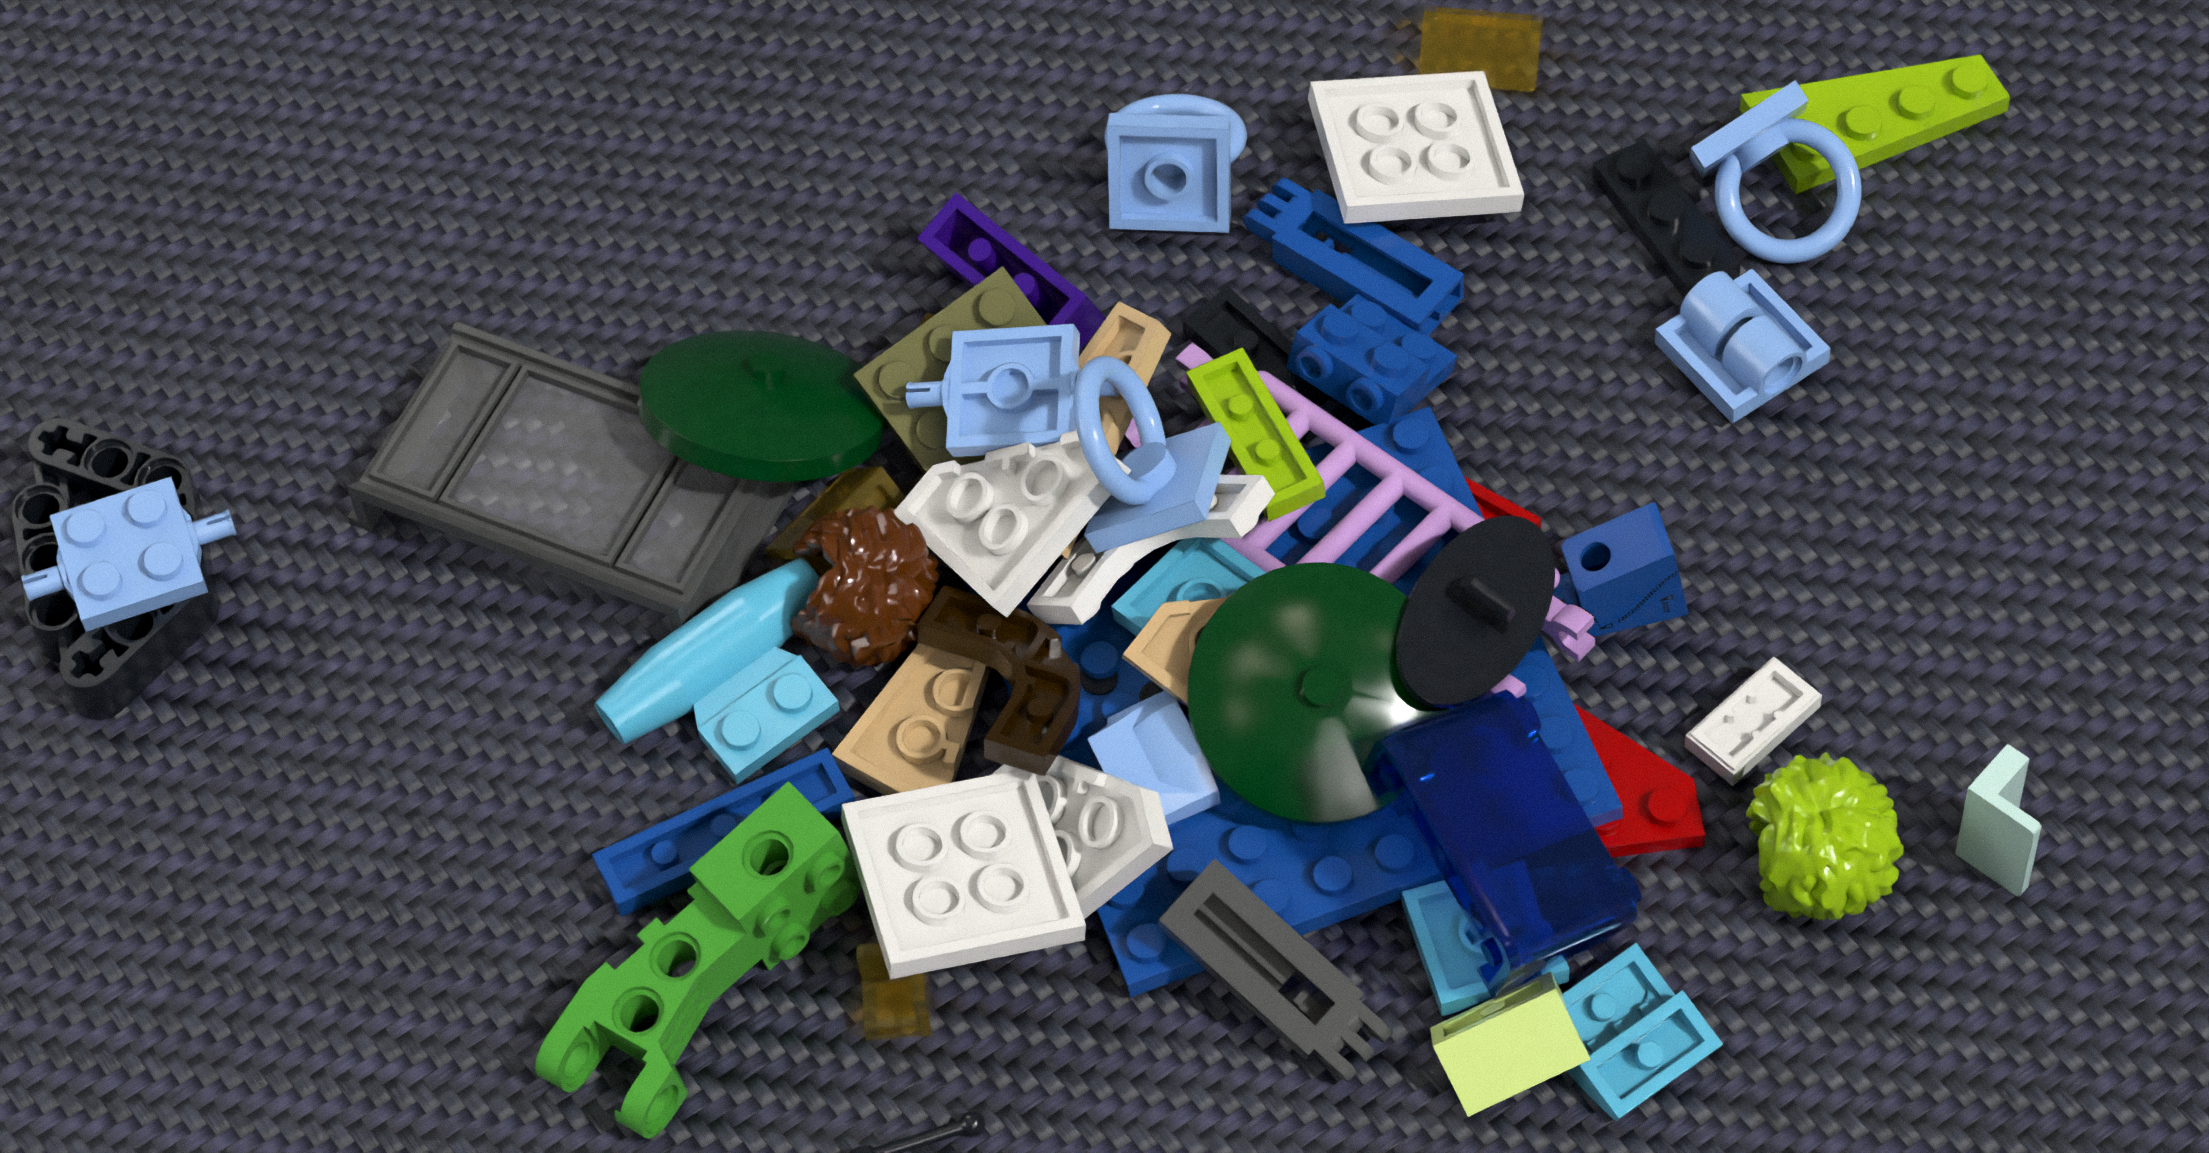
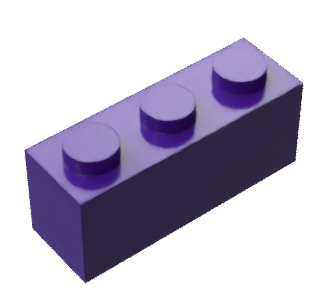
(977, 247)

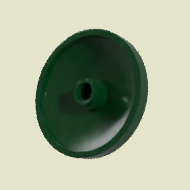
(759, 406)
(1299, 689)

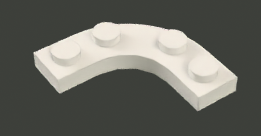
(1082, 581)

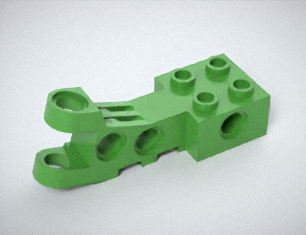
(750, 904)

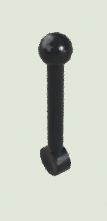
(970, 1124)

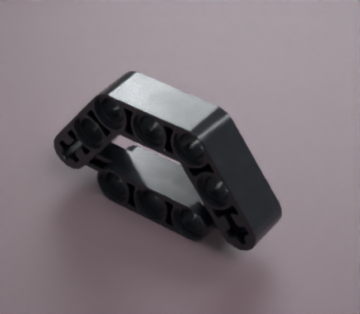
(107, 664)

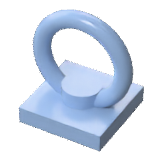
(1755, 139)
(1172, 163)
(1169, 477)

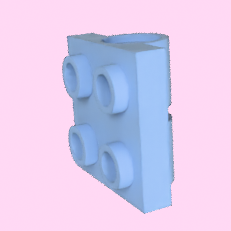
(1740, 342)

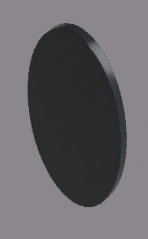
(1475, 611)

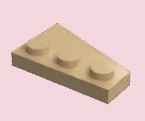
(916, 724)

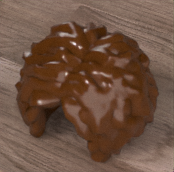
(874, 593)

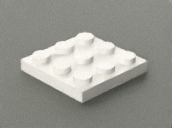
(1415, 147)
(962, 873)

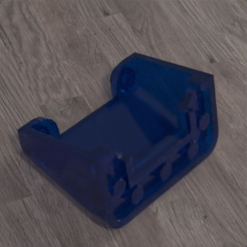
(1505, 836)

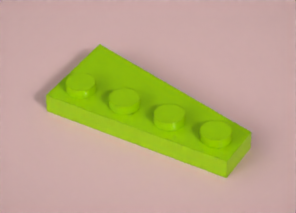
(1888, 112)

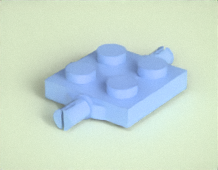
(1006, 388)
(128, 554)

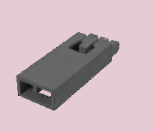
(1256, 954)

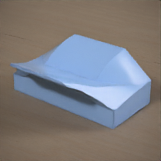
(1158, 751)

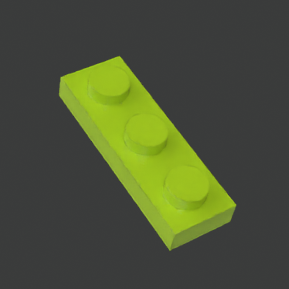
(1259, 433)

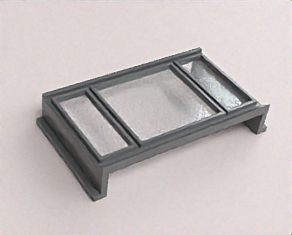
(564, 478)

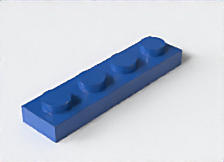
(660, 857)

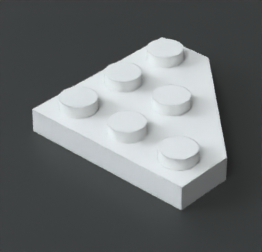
(1007, 514)
(1103, 827)

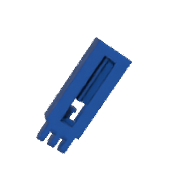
(1380, 266)

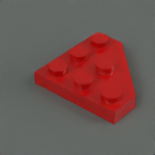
(1656, 797)

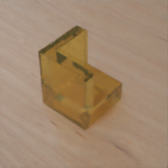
(895, 1005)

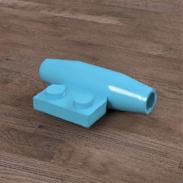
(732, 674)

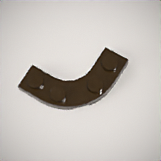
(1029, 657)

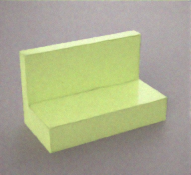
(1508, 1044)

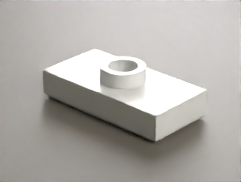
(1753, 721)

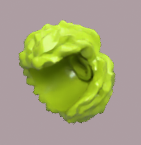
(1824, 838)

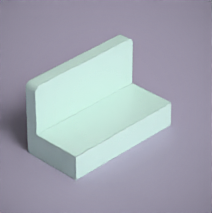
(1993, 829)

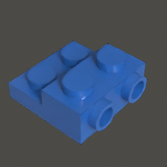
(1369, 360)

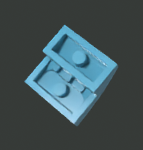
(1634, 1032)

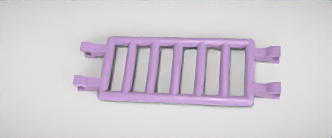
(1563, 622)

